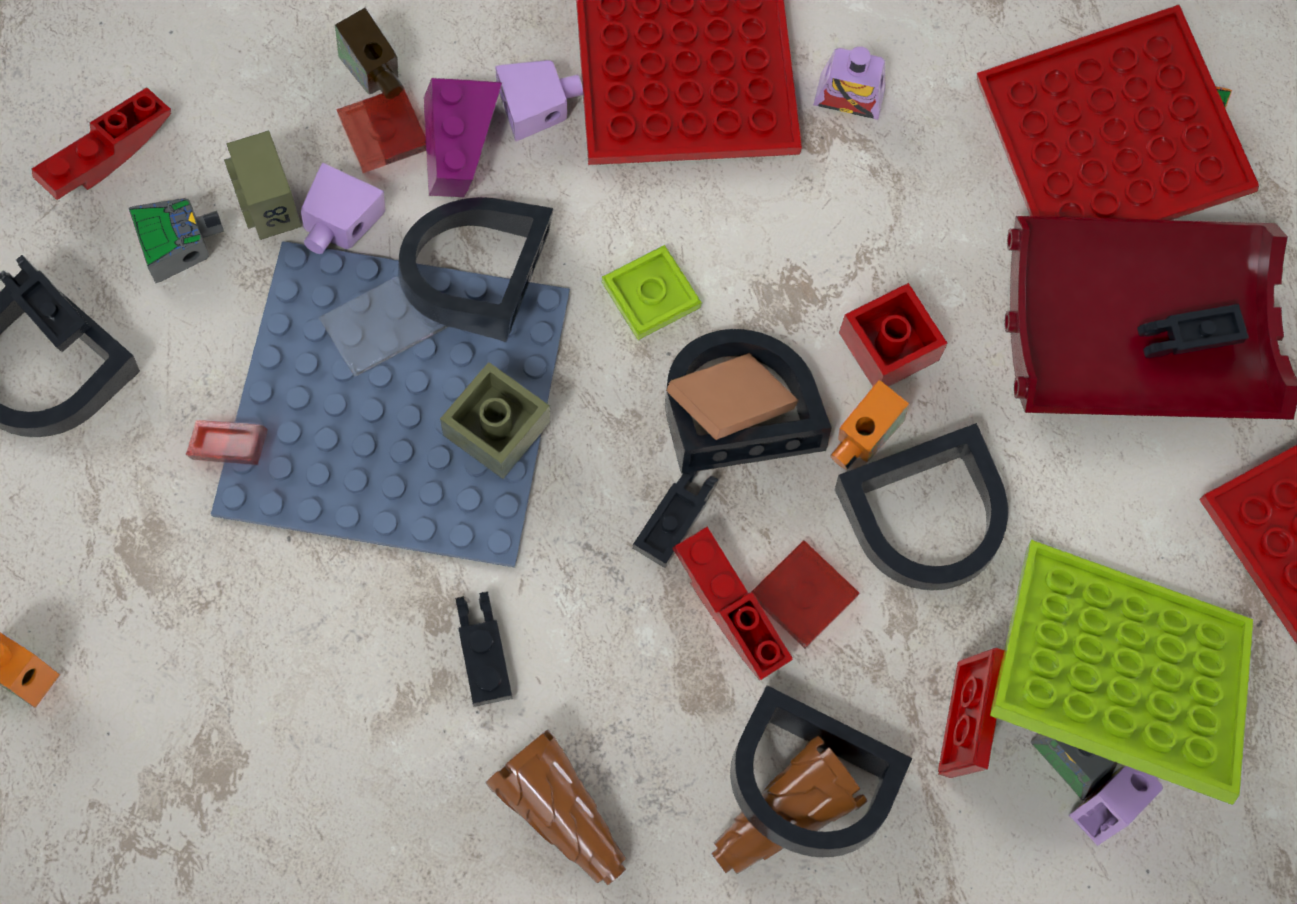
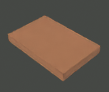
(732, 396)

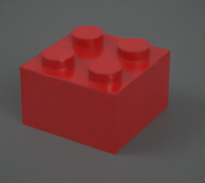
(892, 336)

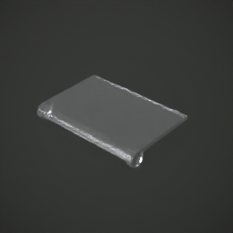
(377, 326)

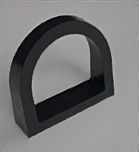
(468, 314)
(92, 395)
(756, 443)
(963, 444)
(845, 743)

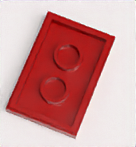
(969, 723)

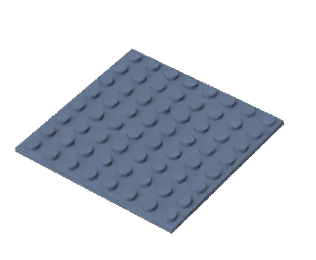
(370, 449)

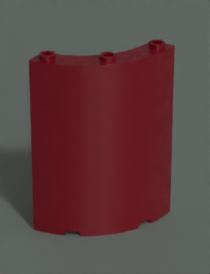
(1095, 280)

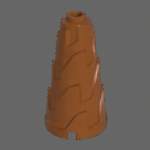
(805, 793)
(557, 805)

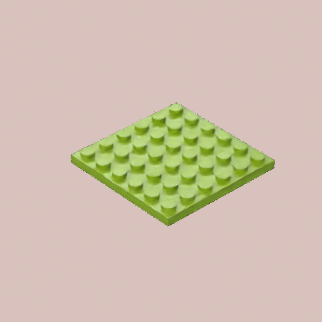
(1127, 671)

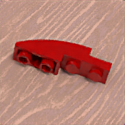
(108, 145)
(731, 605)

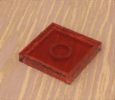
(382, 130)
(804, 594)

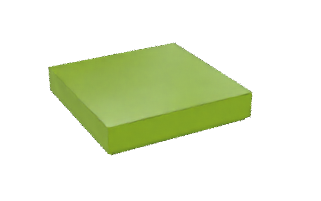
(651, 292)

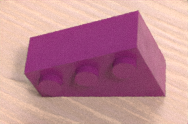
(455, 131)

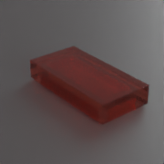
(226, 442)

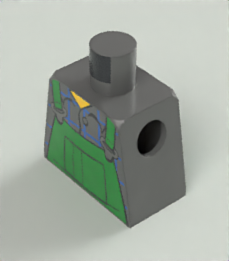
(173, 235)
(1077, 767)

